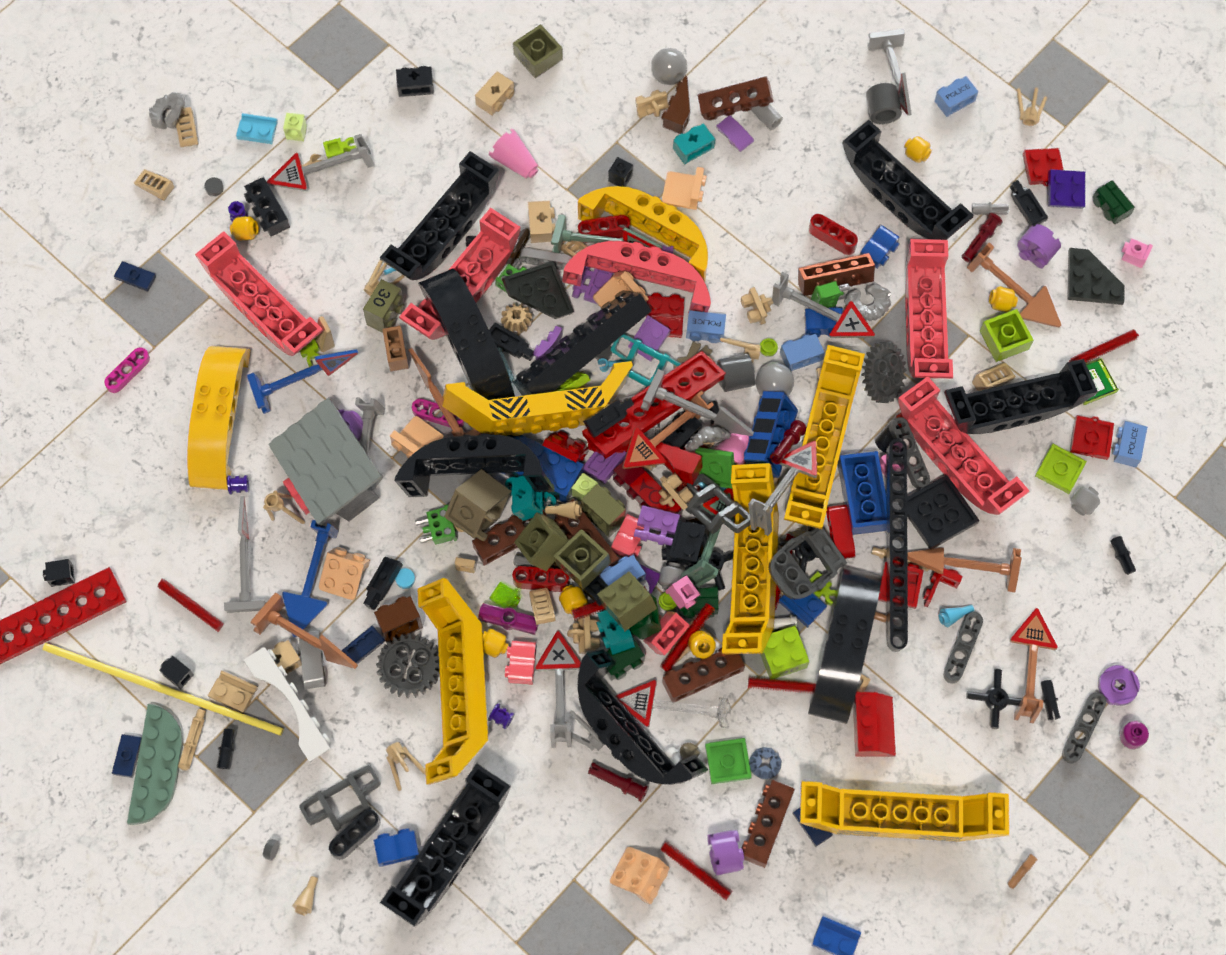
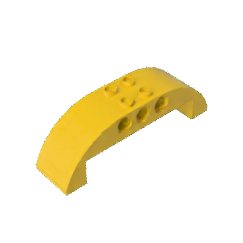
(651, 217)
(214, 416)

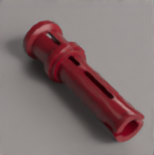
(985, 231)
(791, 438)
(627, 785)

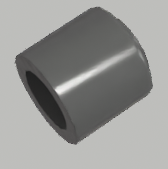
(883, 103)
(738, 372)

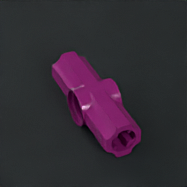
(496, 615)

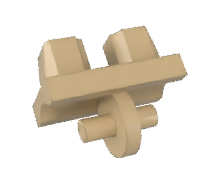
(651, 104)
(759, 306)
(670, 484)
(582, 636)

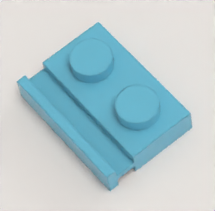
(257, 128)

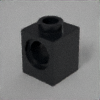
(620, 172)
(59, 573)
(176, 672)

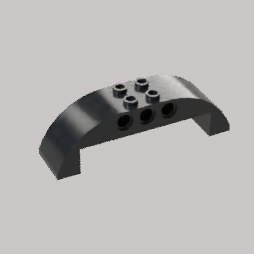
(899, 188)
(446, 221)
(468, 335)
(1021, 401)
(469, 455)
(846, 645)
(622, 732)
(448, 847)

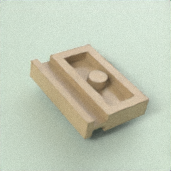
(232, 692)

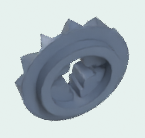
(765, 772)

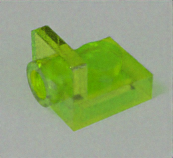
(505, 596)

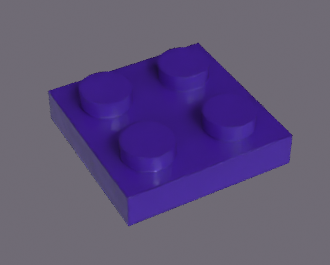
(1066, 188)

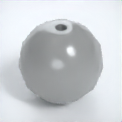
(669, 66)
(774, 378)

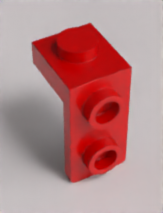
(949, 577)

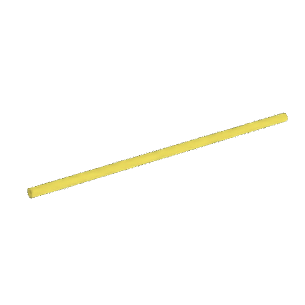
(163, 689)

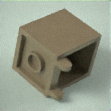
(477, 504)

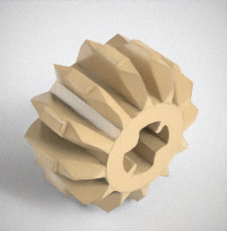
(516, 312)

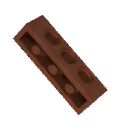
(726, 95)
(850, 270)
(586, 525)
(489, 553)
(678, 691)
(760, 854)

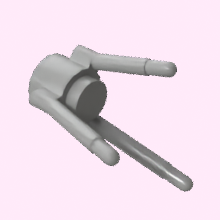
(593, 738)

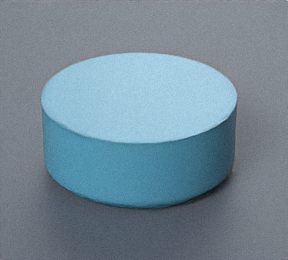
(405, 578)

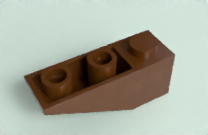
(678, 113)

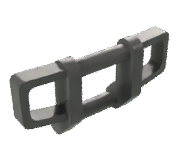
(723, 516)
(322, 796)

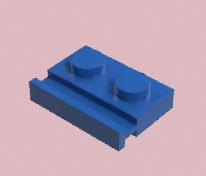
(805, 609)
(836, 938)

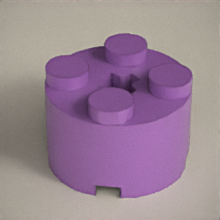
(1038, 245)
(725, 853)

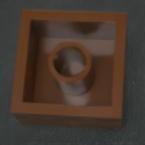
(398, 618)

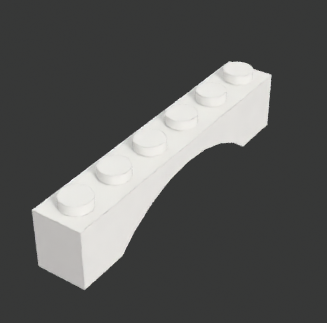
(310, 739)

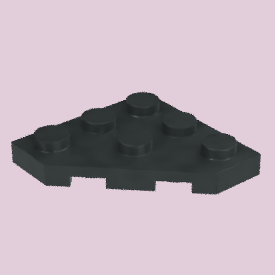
(1091, 280)
(540, 290)

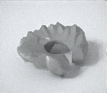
(173, 101)
(878, 308)
(706, 434)

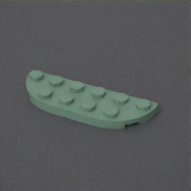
(156, 766)

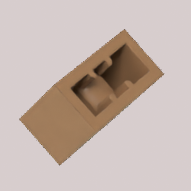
(395, 348)

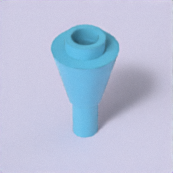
(951, 615)

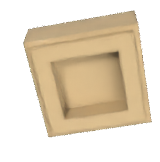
(465, 565)

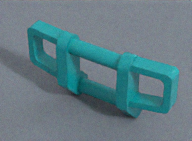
(638, 345)

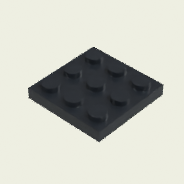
(939, 512)

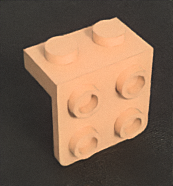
(684, 189)
(618, 282)
(414, 436)
(343, 573)
(640, 874)

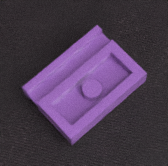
(651, 334)
(603, 468)

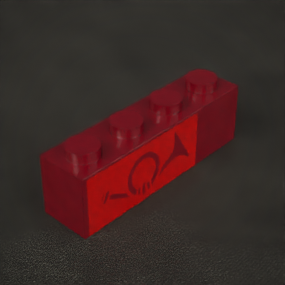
(642, 488)

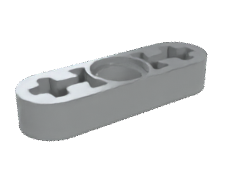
(540, 257)

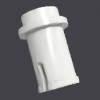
(785, 622)
(672, 755)

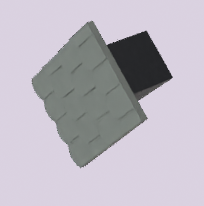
(327, 464)

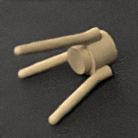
(1030, 115)
(373, 281)
(752, 349)
(275, 503)
(397, 755)

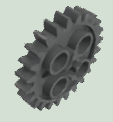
(884, 372)
(391, 661)

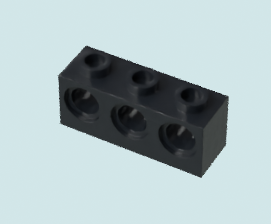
(266, 198)

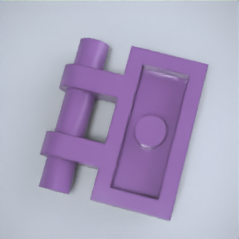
(598, 279)
(657, 520)

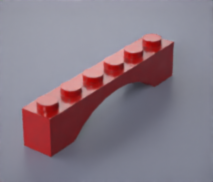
(683, 463)

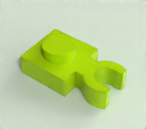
(336, 147)
(310, 351)
(825, 591)

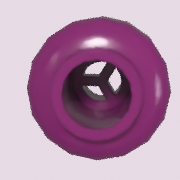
(1134, 735)

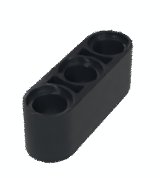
(351, 844)

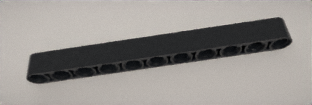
(894, 553)

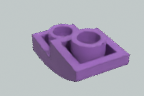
(735, 133)
(552, 341)

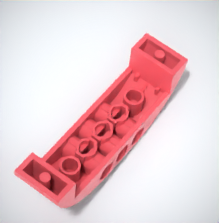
(643, 264)
(476, 266)
(256, 296)
(927, 310)
(956, 452)

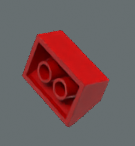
(873, 725)

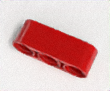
(610, 223)
(829, 226)
(841, 530)
(533, 572)

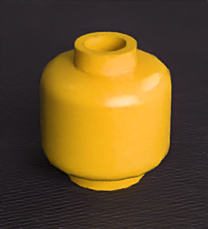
(917, 149)
(244, 228)
(1003, 299)
(572, 598)
(494, 643)
(708, 644)

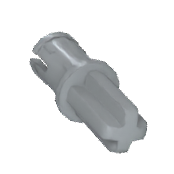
(985, 209)

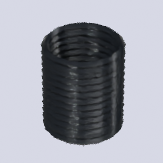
(885, 439)

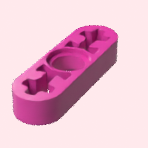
(121, 383)
(423, 414)

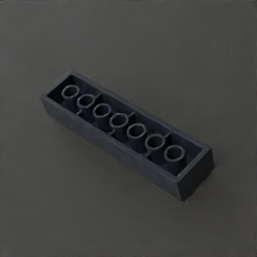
(583, 344)

